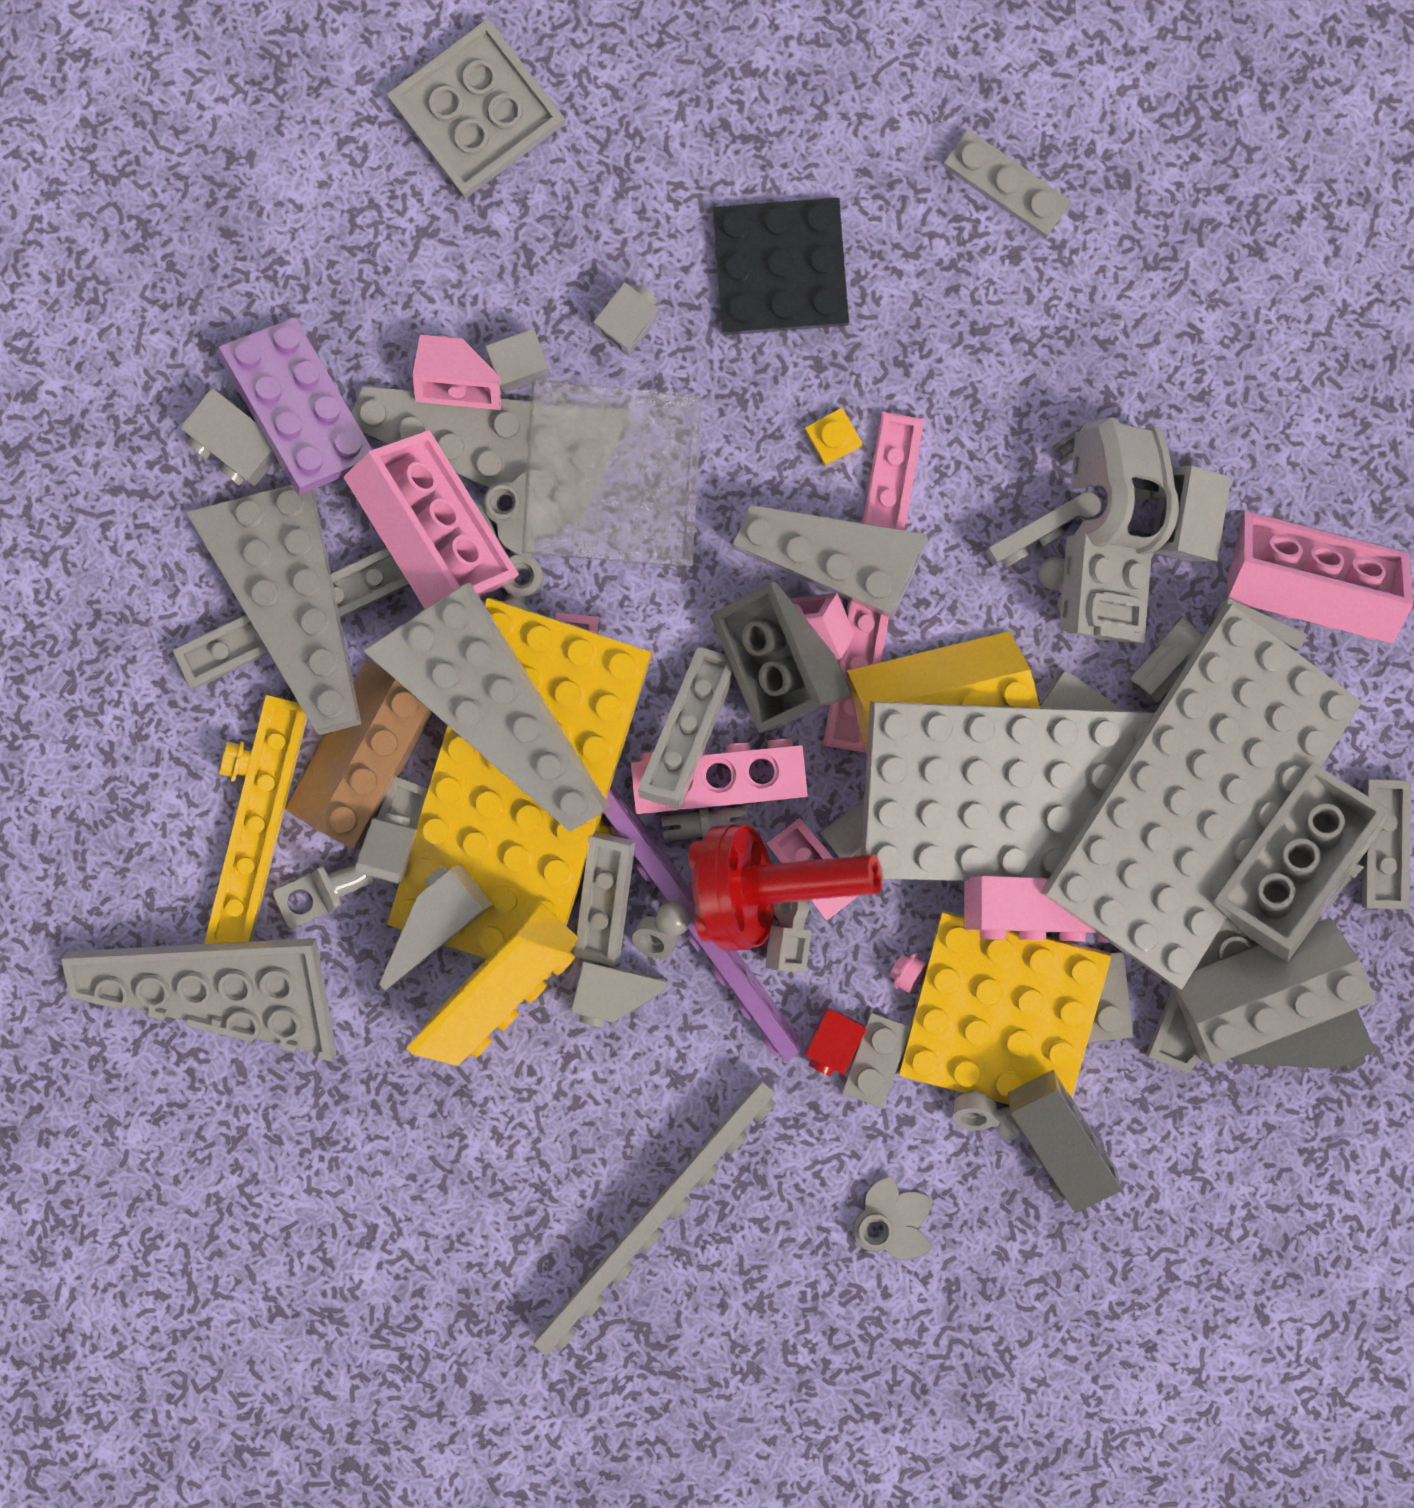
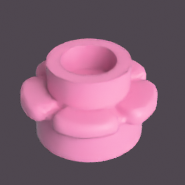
(907, 972)

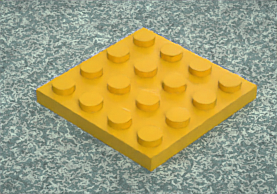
(1002, 1010)

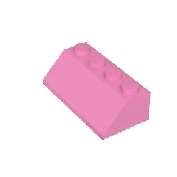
(428, 520)
(1320, 577)

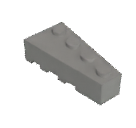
(841, 556)

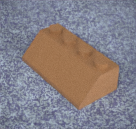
(359, 763)

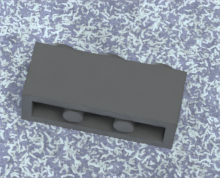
(1062, 1142)

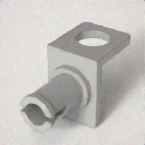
(324, 890)

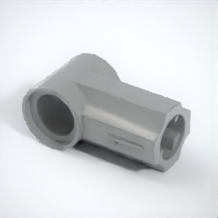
(1167, 661)

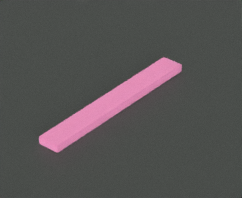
(884, 507)

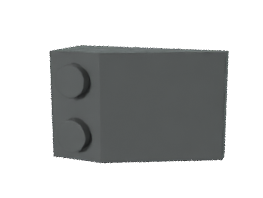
(777, 658)

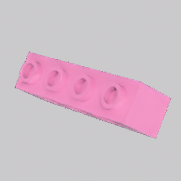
(786, 783)

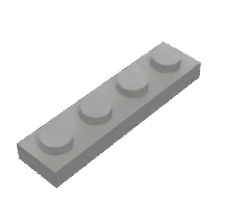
(687, 729)

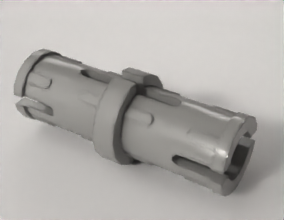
(699, 823)

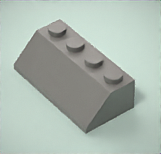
(1301, 861)
(1263, 998)

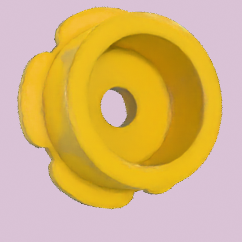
(234, 760)

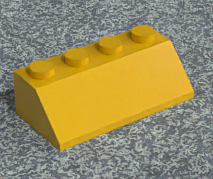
(966, 673)
(496, 989)

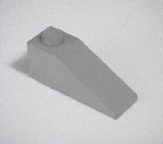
(435, 918)

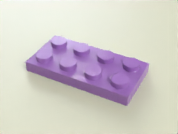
(295, 404)

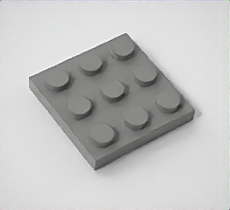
(476, 108)

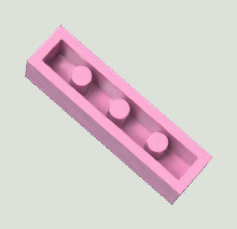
(1017, 905)

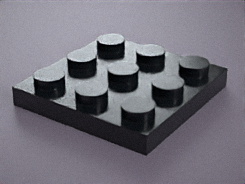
(780, 266)

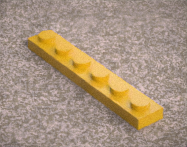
(257, 822)

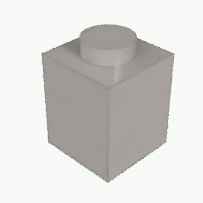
(627, 317)
(517, 360)

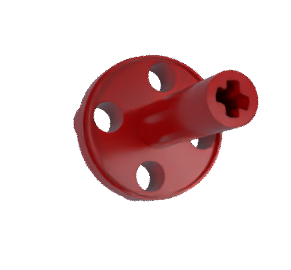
(739, 885)

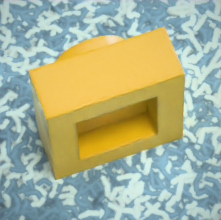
(833, 437)

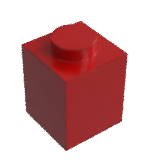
(833, 1042)

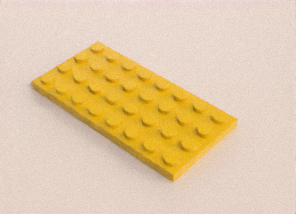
(491, 824)

